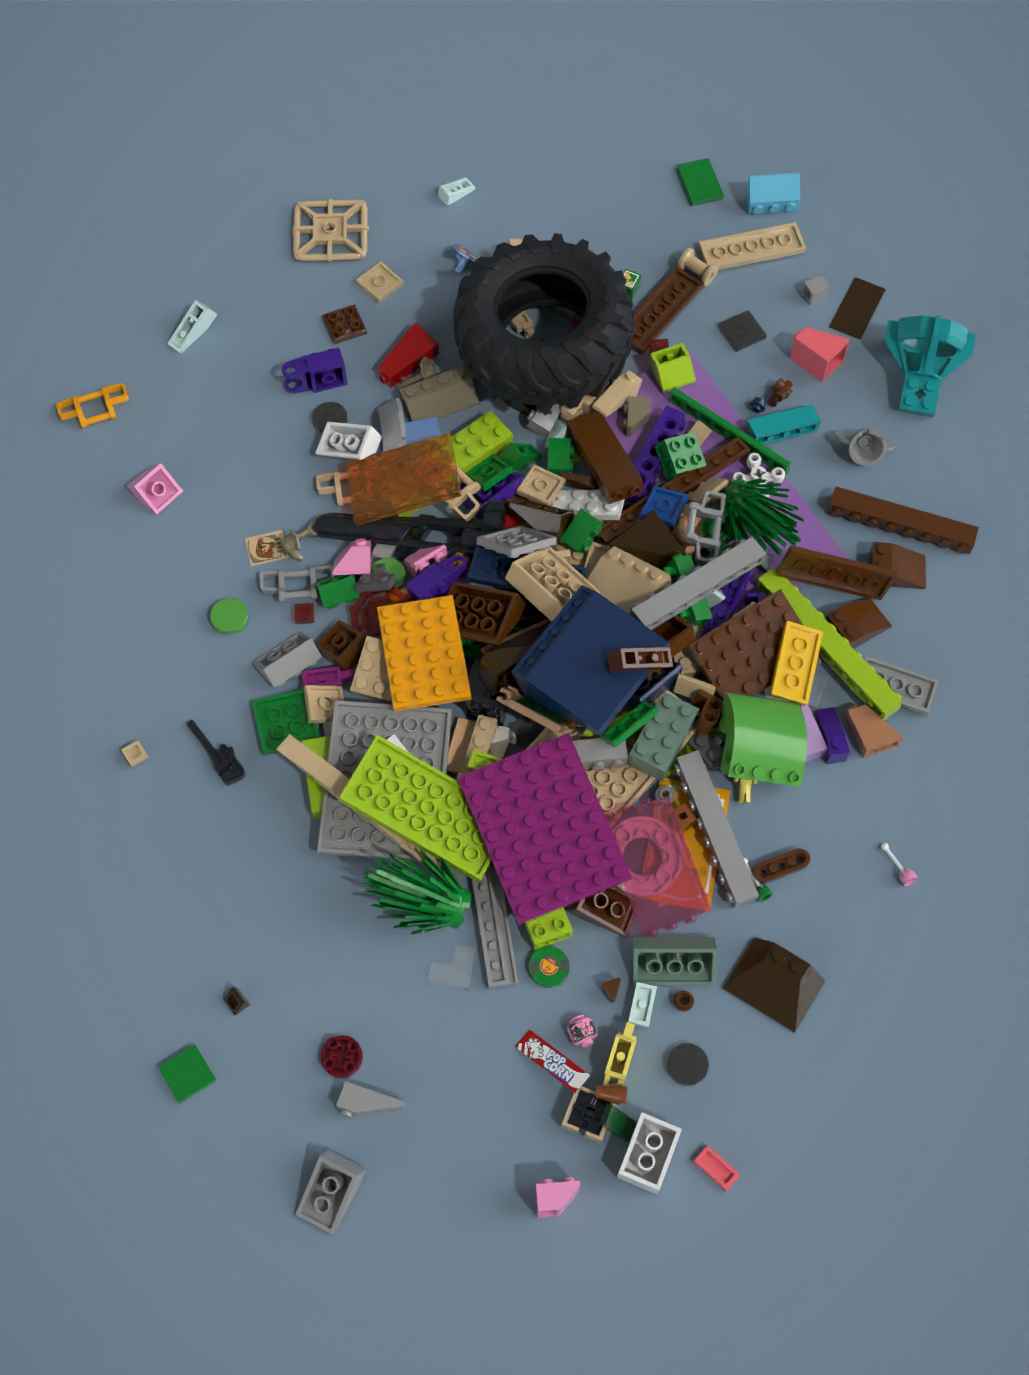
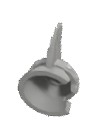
(865, 445)

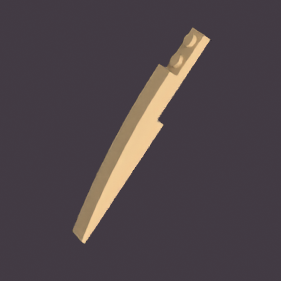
(335, 782)

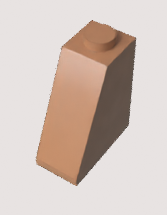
(871, 731)

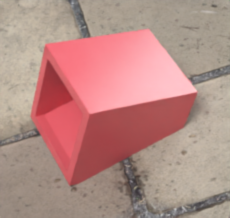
(818, 351)

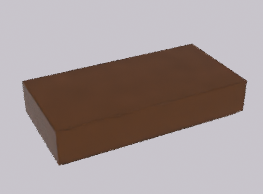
(579, 481)

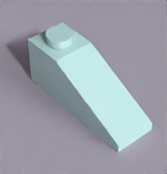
(192, 326)

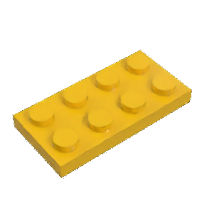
(796, 663)

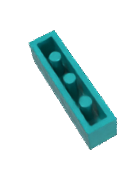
(783, 424)

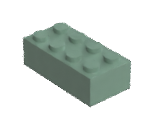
(663, 737)

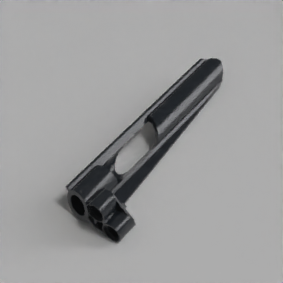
(392, 528)

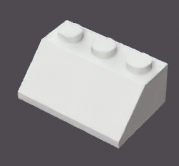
(348, 441)

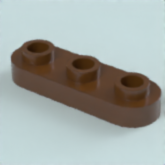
(787, 860)

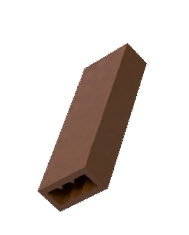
(605, 457)

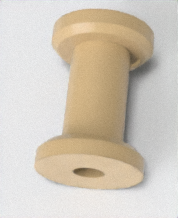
(698, 267)

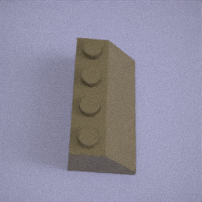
(439, 395)

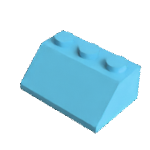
(773, 193)

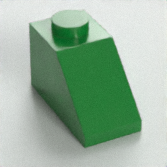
(520, 455)

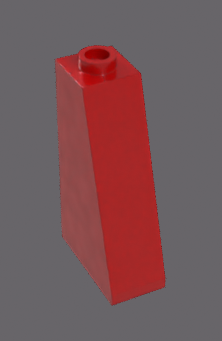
(407, 355)

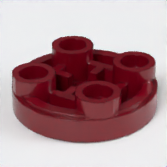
(341, 1056)

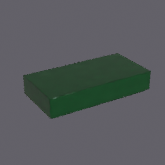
(618, 1122)

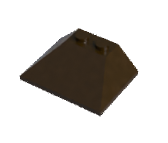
(775, 982)

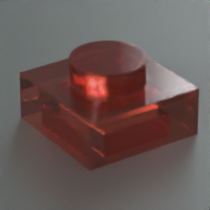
(304, 613)

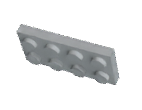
(914, 688)

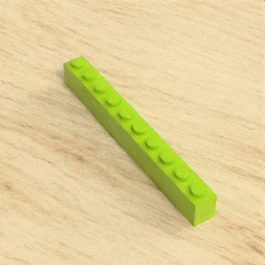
(836, 649)

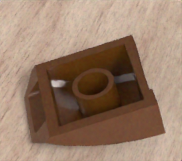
(342, 645)

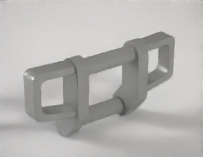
(717, 515)
(282, 575)

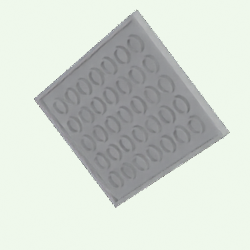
(354, 727)

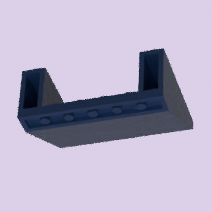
(570, 662)

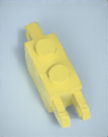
(620, 1056)

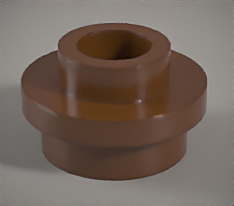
(686, 995)

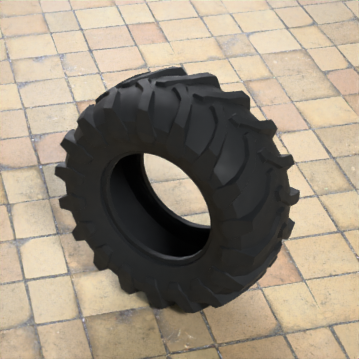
(537, 276)

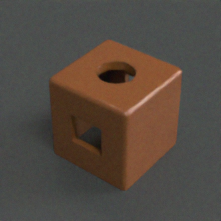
(688, 817)

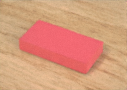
(716, 1168)

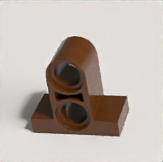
(710, 711)

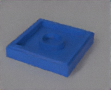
(666, 504)

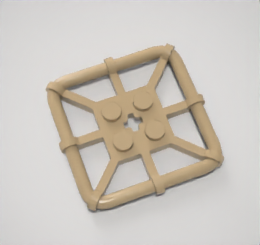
(320, 229)

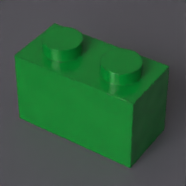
(559, 455)
(582, 531)
(337, 590)

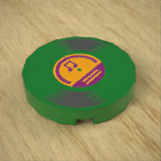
(549, 966)

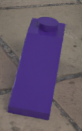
(833, 735)

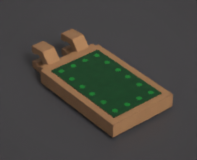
(532, 710)

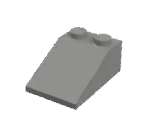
(330, 1191)

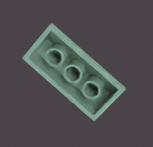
(674, 960)

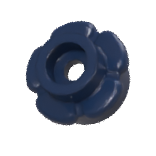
(757, 405)

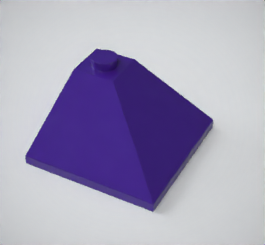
(501, 491)

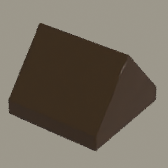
(236, 1001)

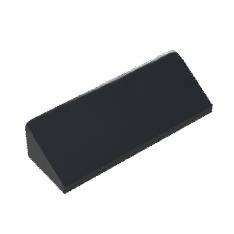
(414, 534)

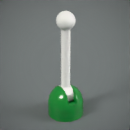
(763, 890)

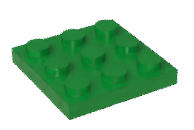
(282, 716)

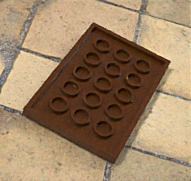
(745, 649)

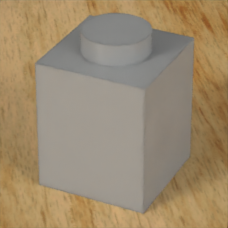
(816, 289)

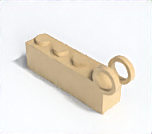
(481, 739)

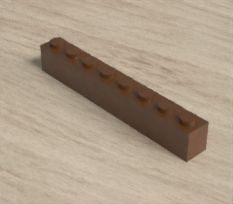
(903, 520)

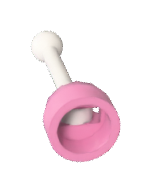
(906, 876)

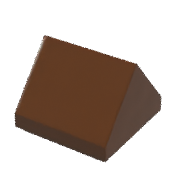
(611, 989)

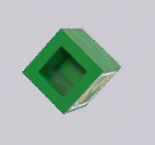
(633, 282)

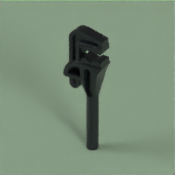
(222, 759)

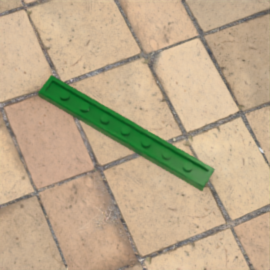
(726, 429)

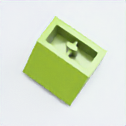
(672, 367)

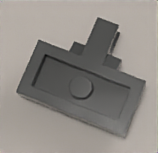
(376, 581)
(709, 748)

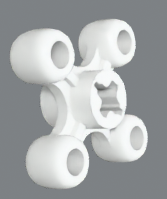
(753, 462)

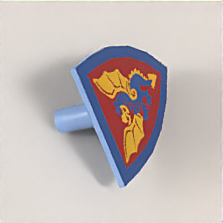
(463, 257)

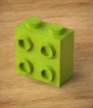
(549, 929)

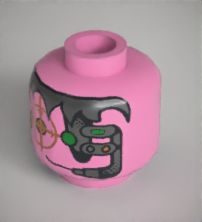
(582, 1031)

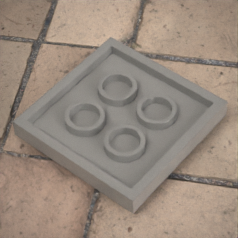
(516, 541)

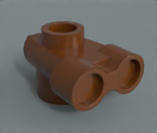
(782, 391)

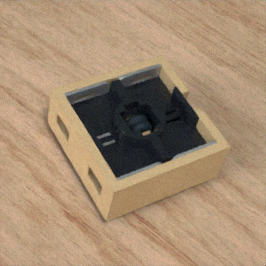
(586, 1103)

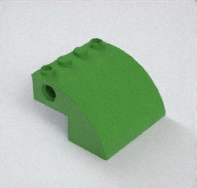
(763, 739)

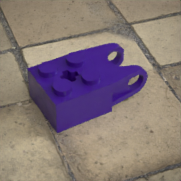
(316, 372)
(437, 579)

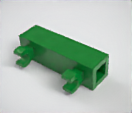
(699, 612)

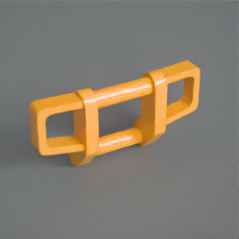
(75, 400)

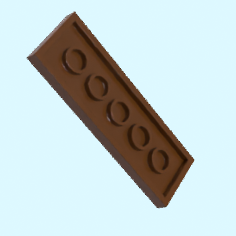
(663, 307)
(836, 572)

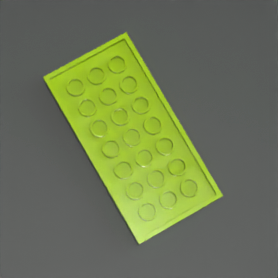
(417, 806)

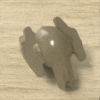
(427, 371)
(292, 544)

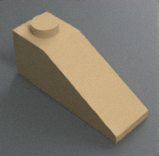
(618, 393)

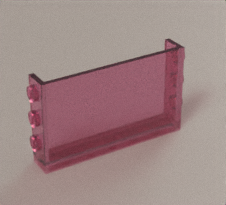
(663, 874)

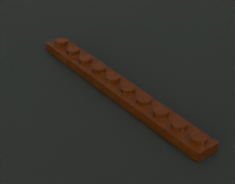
(682, 483)

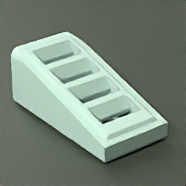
(449, 193)

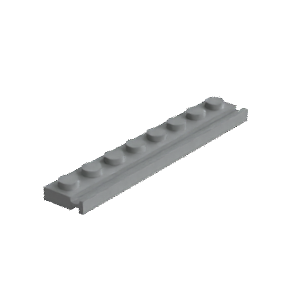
(495, 930)

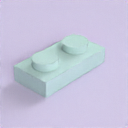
(642, 1005)

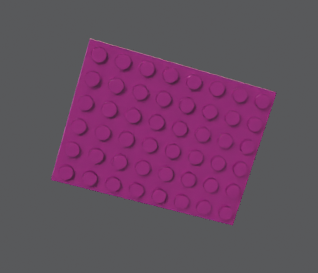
(544, 829)

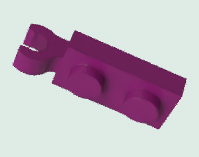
(327, 676)

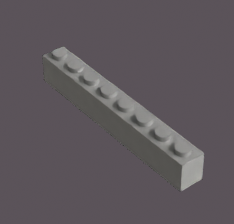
(698, 584)
(716, 829)

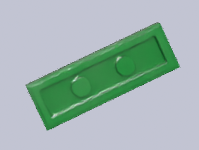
(629, 724)

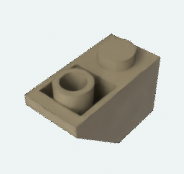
(637, 414)

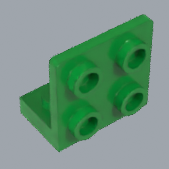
(680, 455)

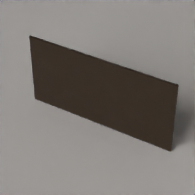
(857, 308)

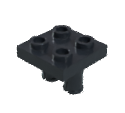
(486, 706)

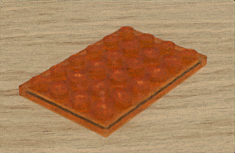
(403, 479)

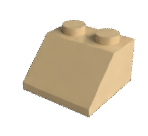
(711, 484)

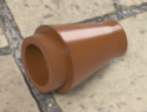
(612, 1093)

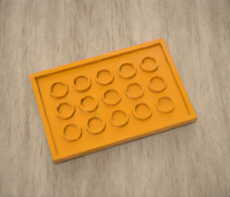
(423, 653)

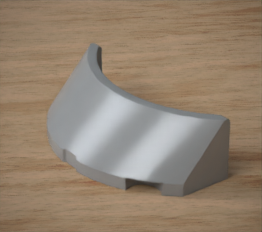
(392, 424)

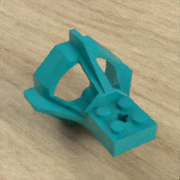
(924, 361)

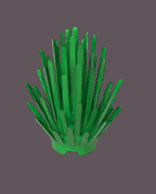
(749, 507)
(418, 895)

